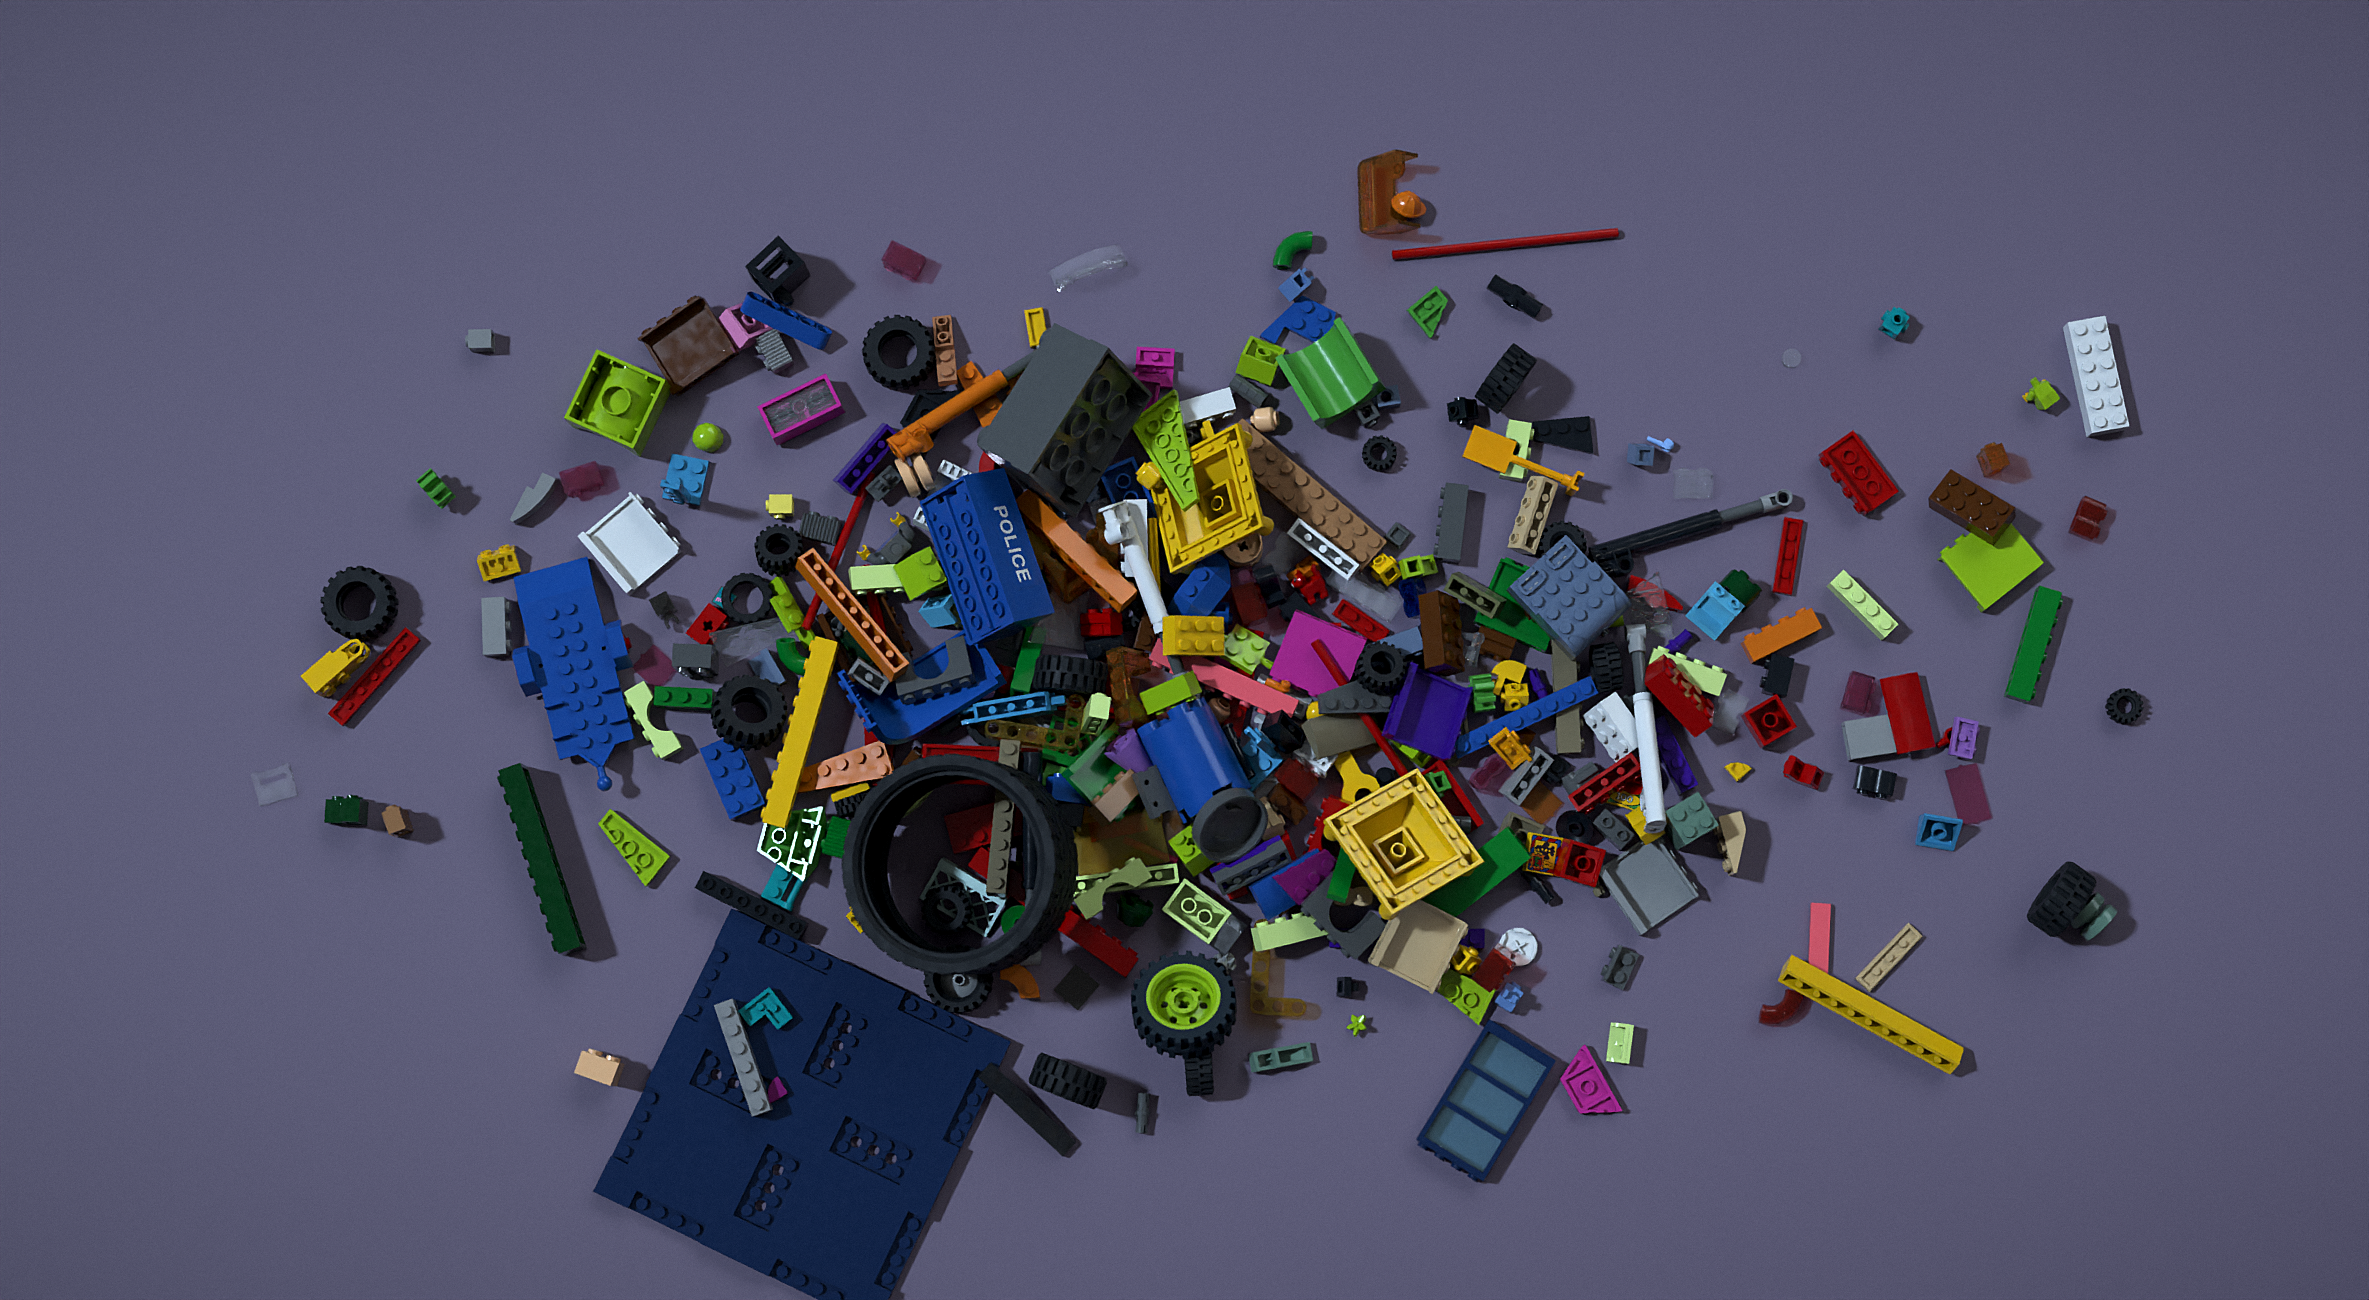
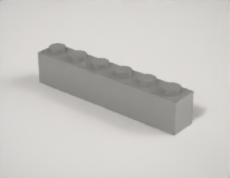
(743, 1057)

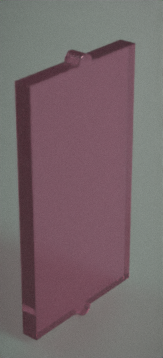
(1968, 793)

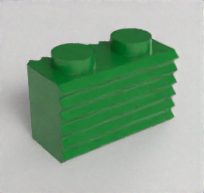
(835, 837)

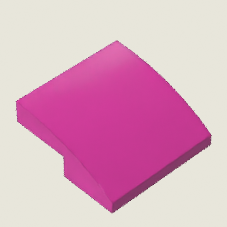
(1156, 362)

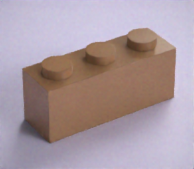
(1114, 799)

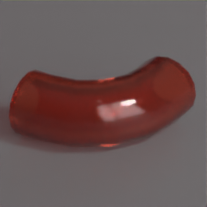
(1783, 1011)

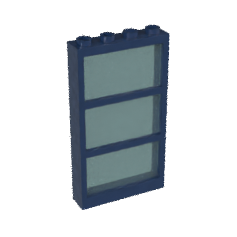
(1485, 1101)

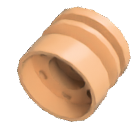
(1250, 556)

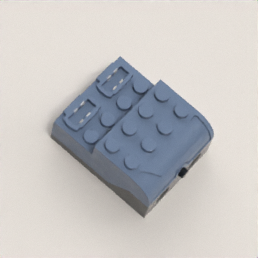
(1569, 597)

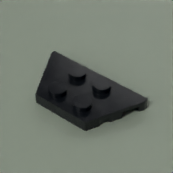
(923, 403)

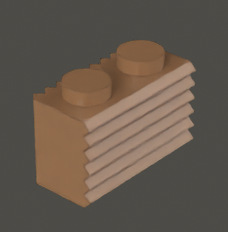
(397, 821)

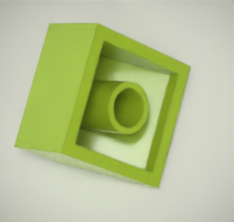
(1259, 360)
(920, 573)

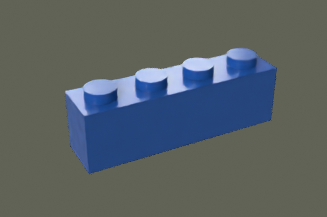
(1063, 791)

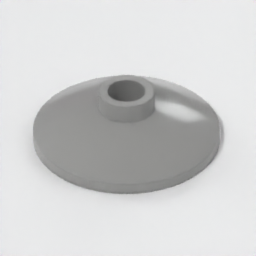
(957, 990)

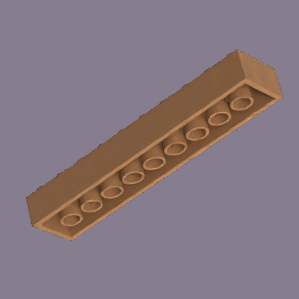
(1310, 500)

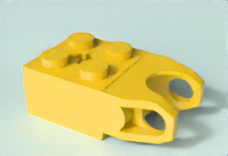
(335, 668)

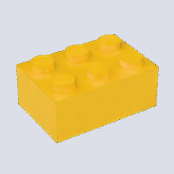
(1193, 636)

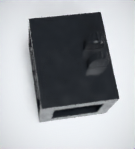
(787, 281)

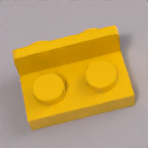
(498, 562)

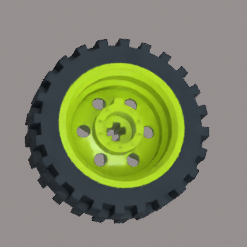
(1183, 1005)

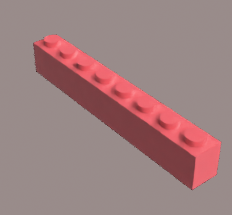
(1230, 683)

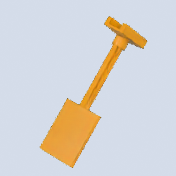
(1497, 452)

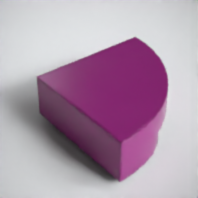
(776, 1090)

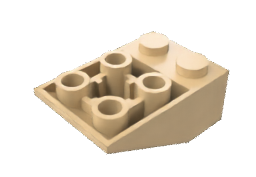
(1731, 837)

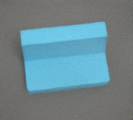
(937, 611)

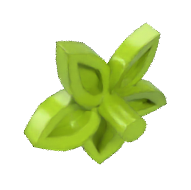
(1357, 1024)

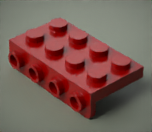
(1857, 473)

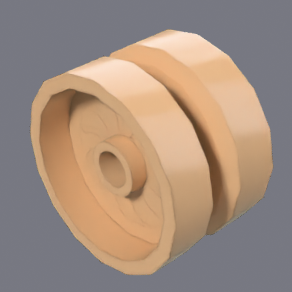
(913, 474)

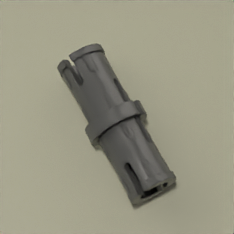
(1142, 1113)

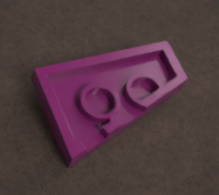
(1307, 876)

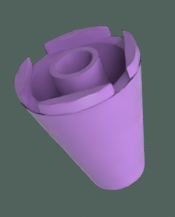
(1129, 752)

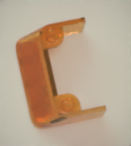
(1377, 190)
(1064, 579)

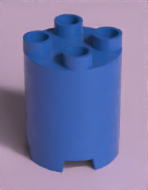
(1192, 756)

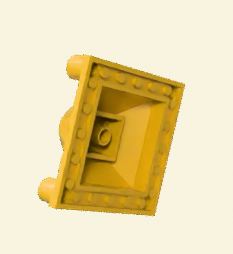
(1227, 503)
(1403, 842)

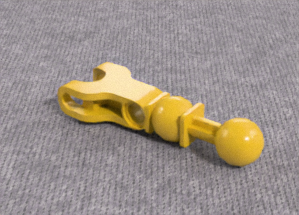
(1347, 768)

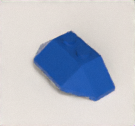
(1202, 588)

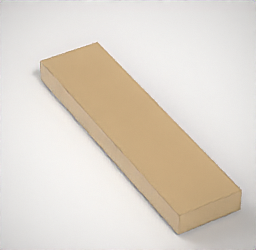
(1888, 957)

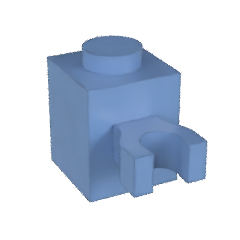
(1295, 284)
(1509, 996)

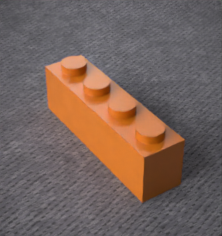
(1781, 635)

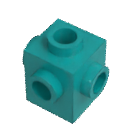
(1894, 322)

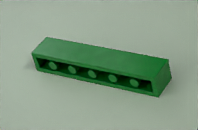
(2033, 644)

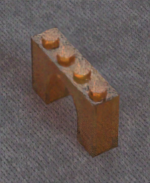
(1121, 665)

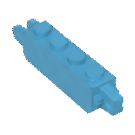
(1013, 708)

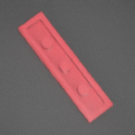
(1819, 935)

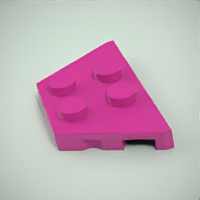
(1587, 1085)

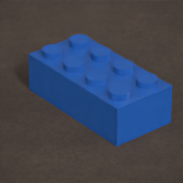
(1122, 485)
(733, 779)

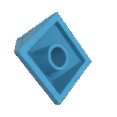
(1938, 831)

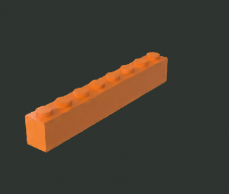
(1075, 551)
(852, 615)

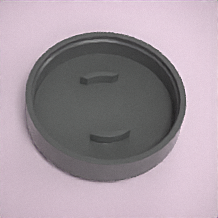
(1230, 825)

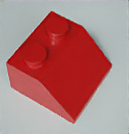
(1579, 862)

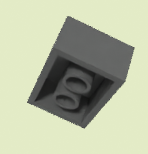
(695, 659)

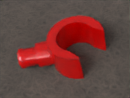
(1944, 741)

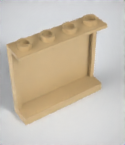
(1419, 944)

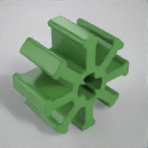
(435, 488)
(1482, 691)

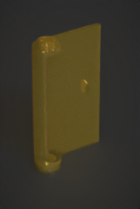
(1132, 836)

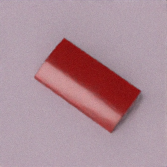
(1907, 713)

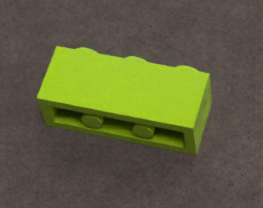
(1170, 693)

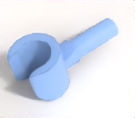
(1666, 446)

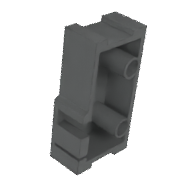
(1153, 792)

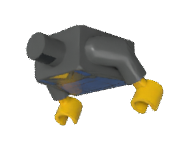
(894, 547)

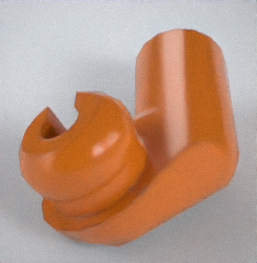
(1283, 687)

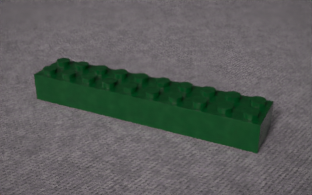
(542, 859)

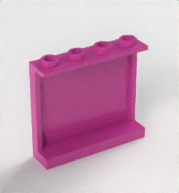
(1301, 664)

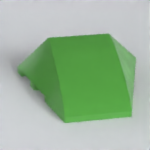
(797, 846)

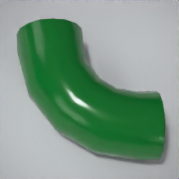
(1289, 247)
(790, 656)

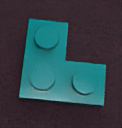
(766, 1004)

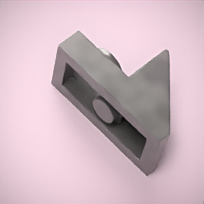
(1228, 935)

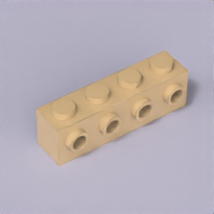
(1532, 515)

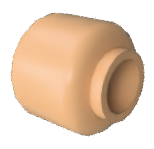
(1265, 419)

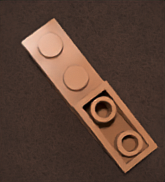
(945, 350)

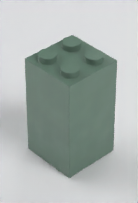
(1688, 821)

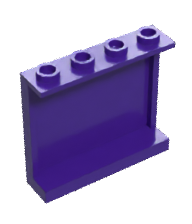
(1427, 713)

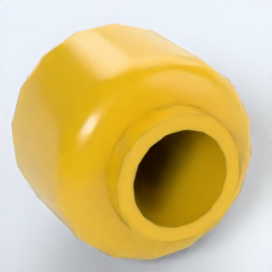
(1149, 476)

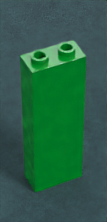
(1501, 858)

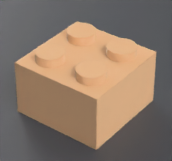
(599, 1068)

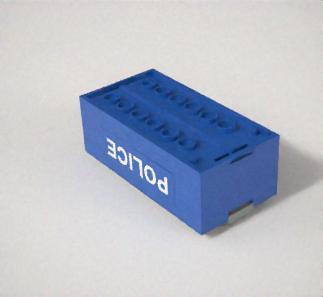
(987, 556)

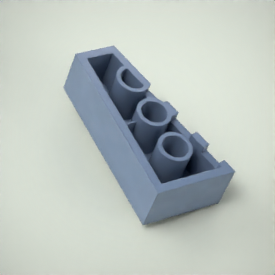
(1407, 641)

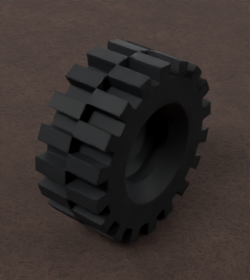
(1558, 531)

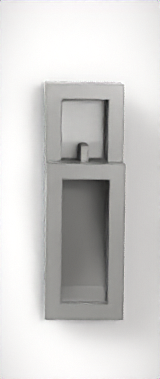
(534, 498)

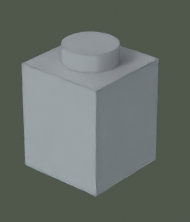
(480, 340)

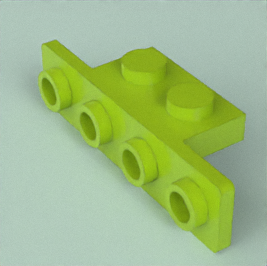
(789, 611)

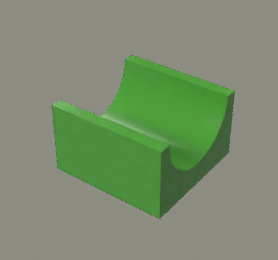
(1331, 375)

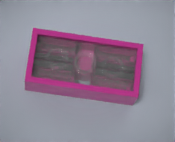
(801, 409)

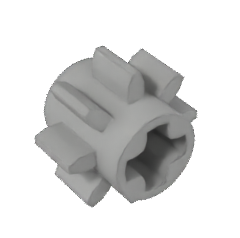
(1226, 961)

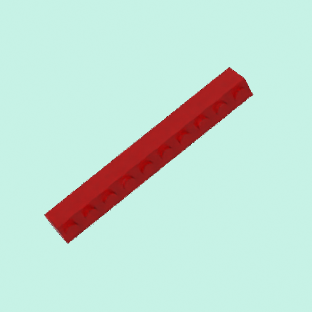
(1074, 926)

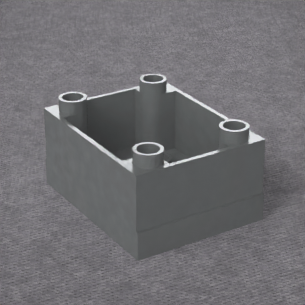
(1065, 418)

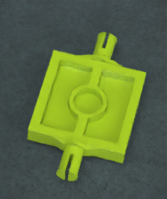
(1245, 649)

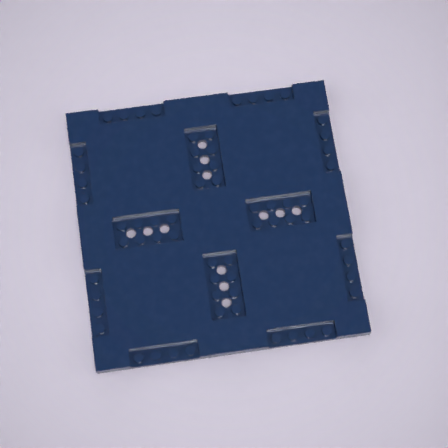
(836, 1214)

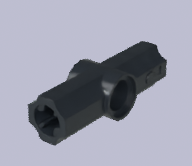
(1514, 296)

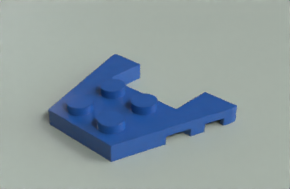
(1302, 318)

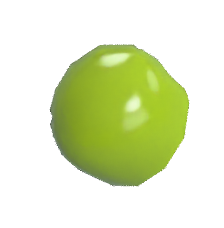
(707, 437)

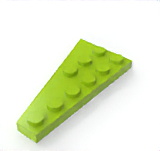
(1166, 442)

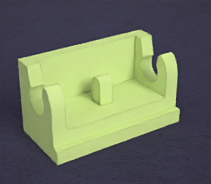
(1619, 1043)

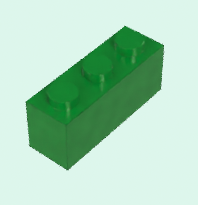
(684, 698)

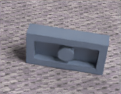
(766, 667)

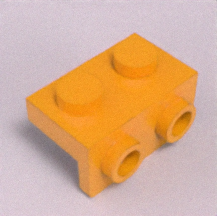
(1509, 748)

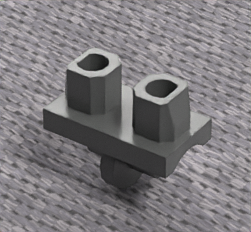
(884, 483)

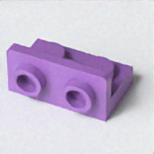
(1963, 738)

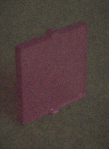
(654, 667)

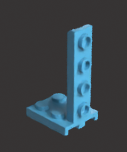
(685, 480)
(1261, 756)

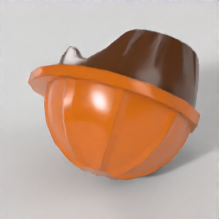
(1406, 205)

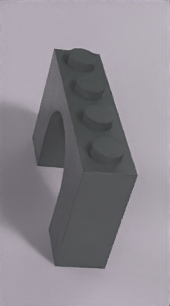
(957, 675)
(1351, 941)

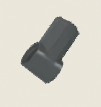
(1578, 778)

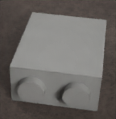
(1868, 737)

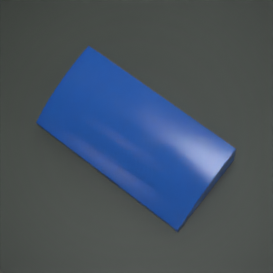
(1270, 895)

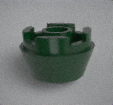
(1133, 910)

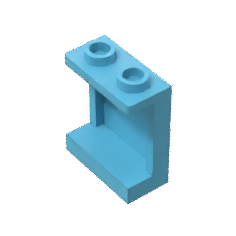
(1714, 610)

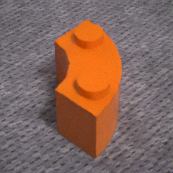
(1022, 980)

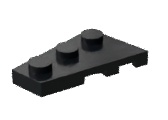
(1565, 432)

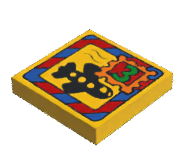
(1545, 853)

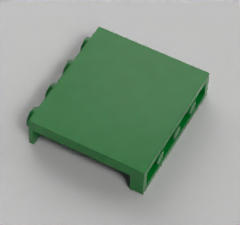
(1512, 619)
(1094, 770)

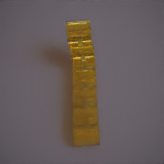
(1042, 732)
(1263, 995)

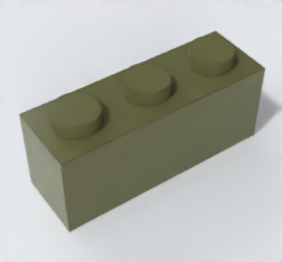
(1475, 595)

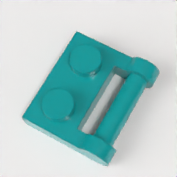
(778, 885)

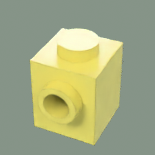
(780, 505)

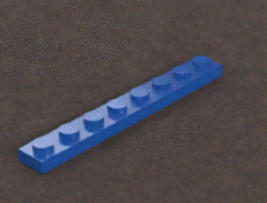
(1526, 715)

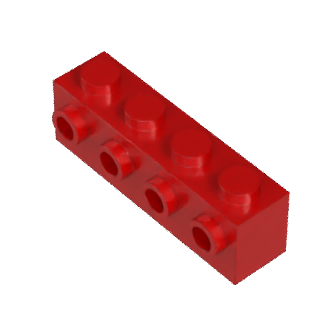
(1605, 784)

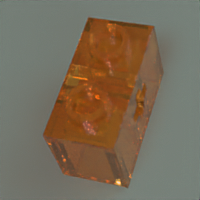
(1992, 459)

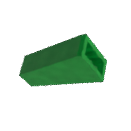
(1024, 673)

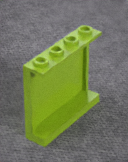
(1988, 569)

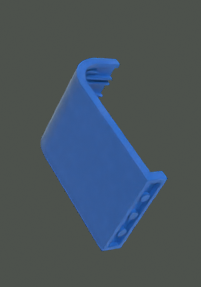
(900, 723)

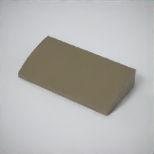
(1337, 734)

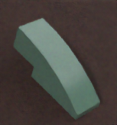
(1280, 1057)

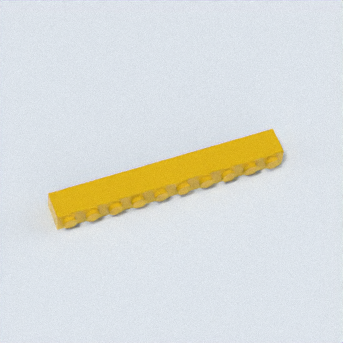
(800, 733)
(1871, 1014)

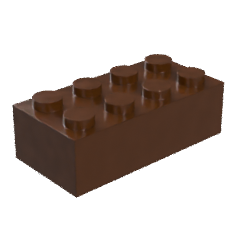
(1972, 507)
(1441, 633)

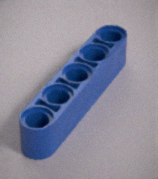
(786, 320)

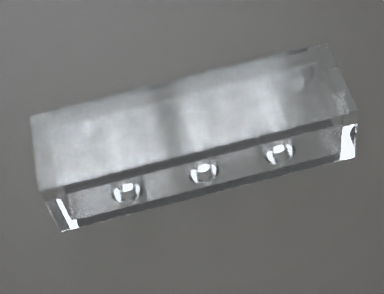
(1366, 594)

